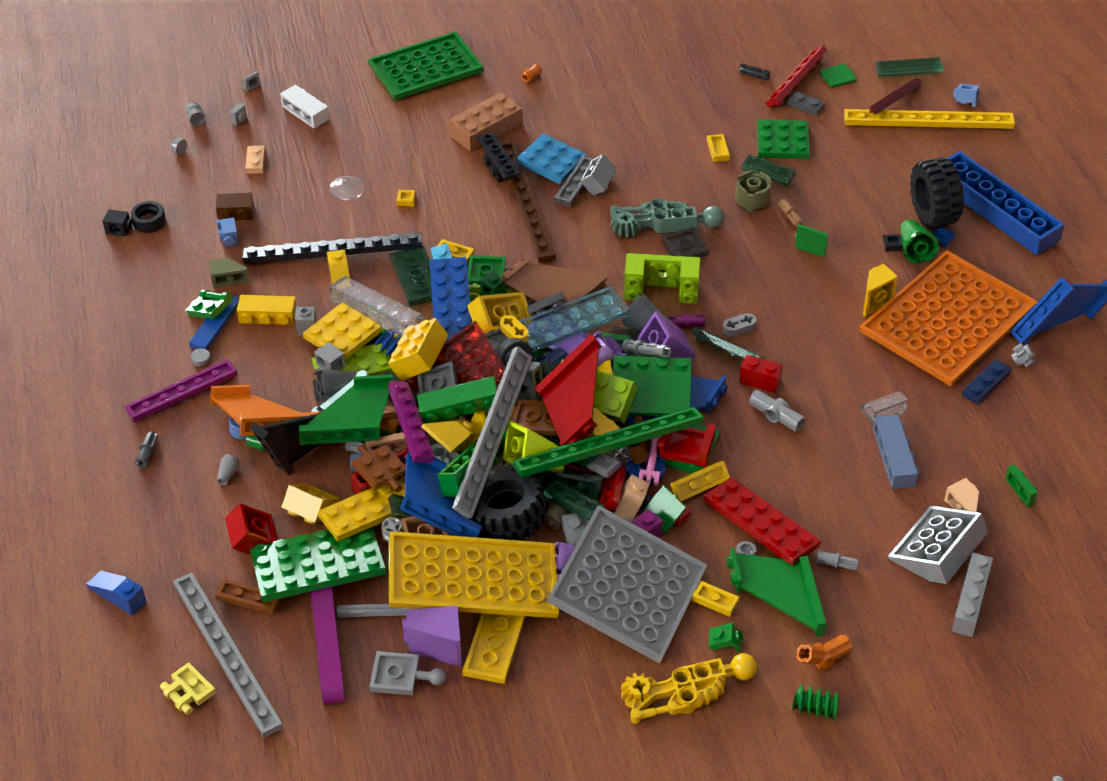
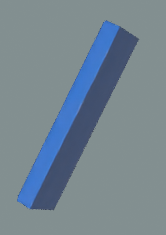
(212, 327)

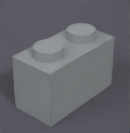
(598, 175)

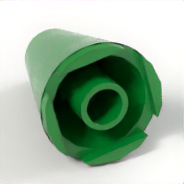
(918, 242)

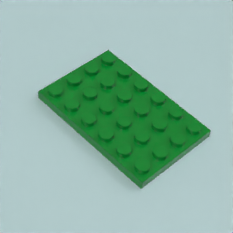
(425, 65)
(315, 563)

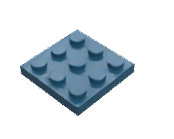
(550, 158)

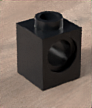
(117, 222)

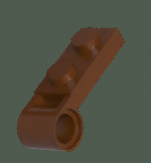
(639, 452)

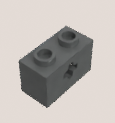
(531, 380)

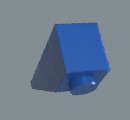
(119, 591)

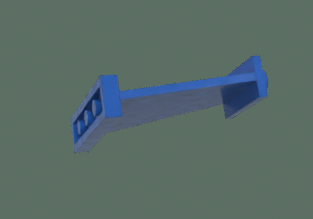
(1060, 305)
(703, 394)
(425, 499)

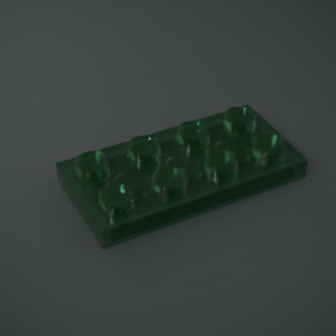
(413, 274)

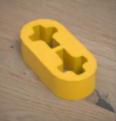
(517, 328)

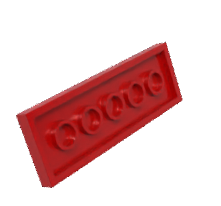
(762, 521)

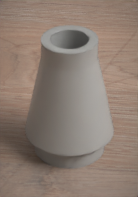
(227, 468)

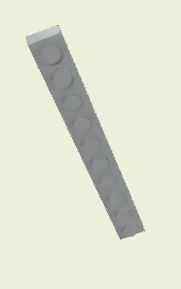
(492, 433)
(228, 655)

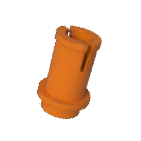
(528, 75)

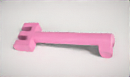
(649, 473)

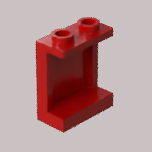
(688, 445)

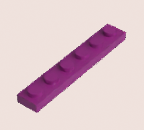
(180, 390)
(410, 422)

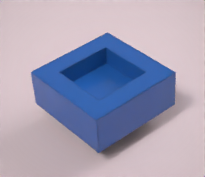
(944, 236)

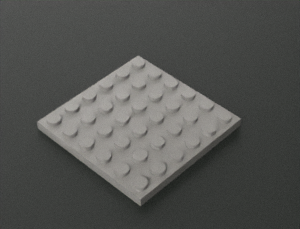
(627, 584)

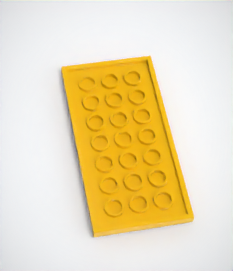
(471, 574)

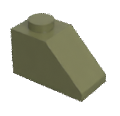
(227, 272)

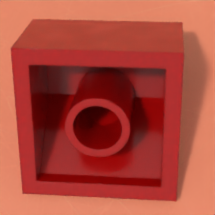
(249, 528)

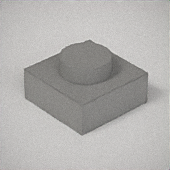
(238, 114)

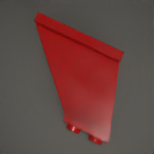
(571, 392)

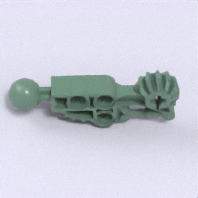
(662, 217)

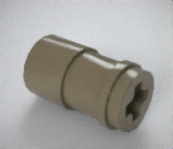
(554, 514)

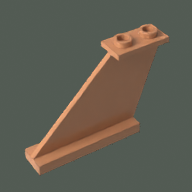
(543, 281)

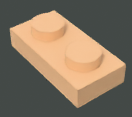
(255, 159)

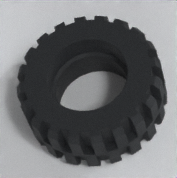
(937, 192)
(514, 522)

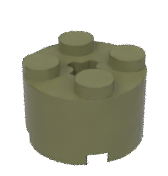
(753, 190)

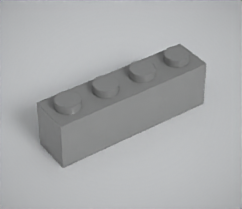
(972, 595)

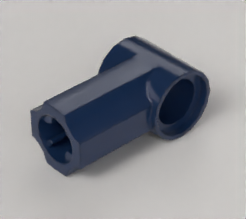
(551, 360)

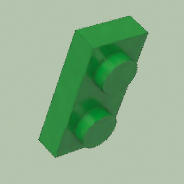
(1021, 485)

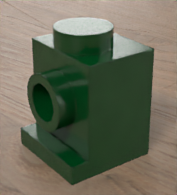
(493, 283)

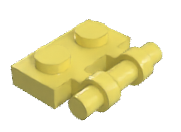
(192, 683)

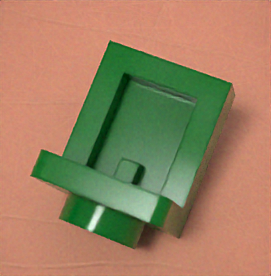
(725, 636)

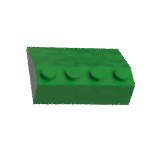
(661, 383)

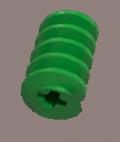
(816, 701)

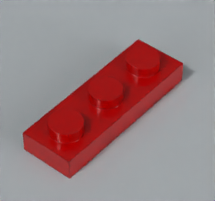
(613, 489)

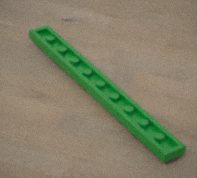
(607, 442)

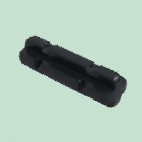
(754, 71)

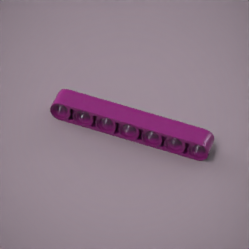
(327, 646)

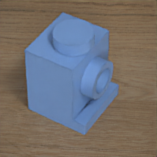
(967, 94)
(228, 231)

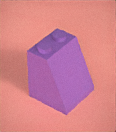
(664, 332)
(434, 633)

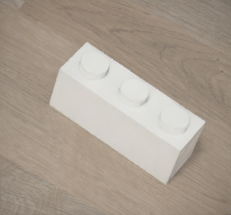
(304, 106)

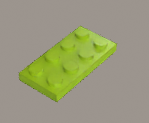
(367, 358)

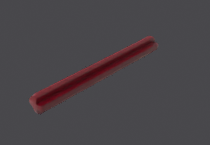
(895, 96)

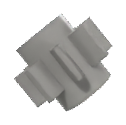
(1023, 355)

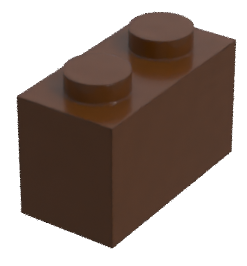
(235, 205)

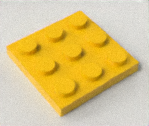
(344, 329)

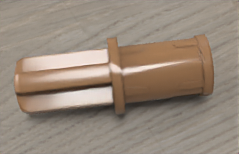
(790, 212)

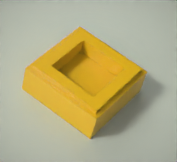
(406, 198)

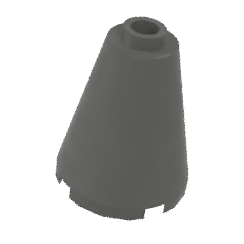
(640, 313)
(329, 382)

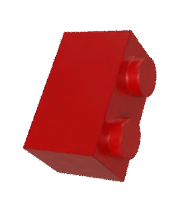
(760, 373)

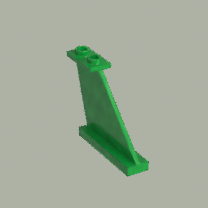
(352, 416)
(780, 585)

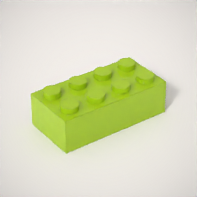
(614, 396)

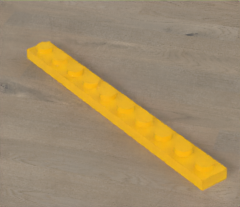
(929, 119)

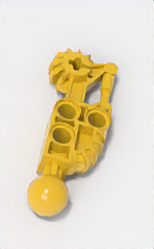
(695, 688)

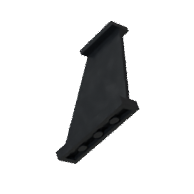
(282, 441)

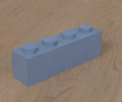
(895, 451)

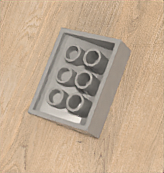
(940, 543)

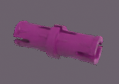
(688, 320)

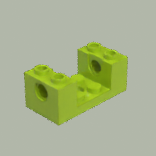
(644, 271)

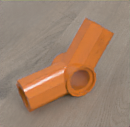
(824, 654)

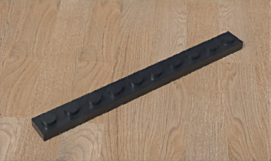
(319, 249)

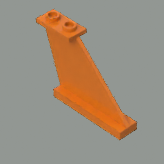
(248, 408)

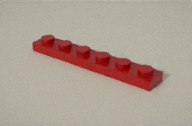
(798, 74)

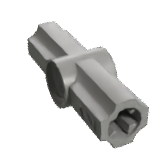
(777, 410)

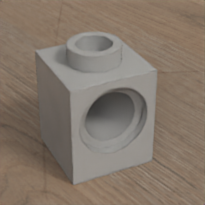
(304, 318)
(329, 357)

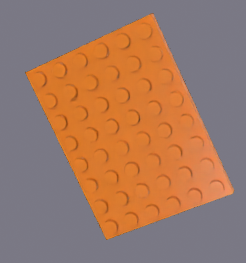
(948, 317)

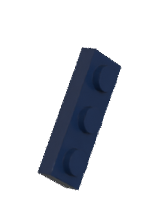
(986, 382)

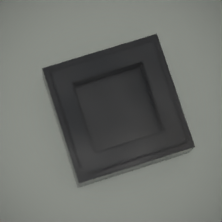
(892, 242)

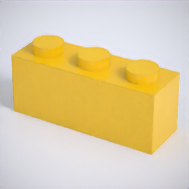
(266, 309)

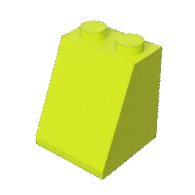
(524, 442)

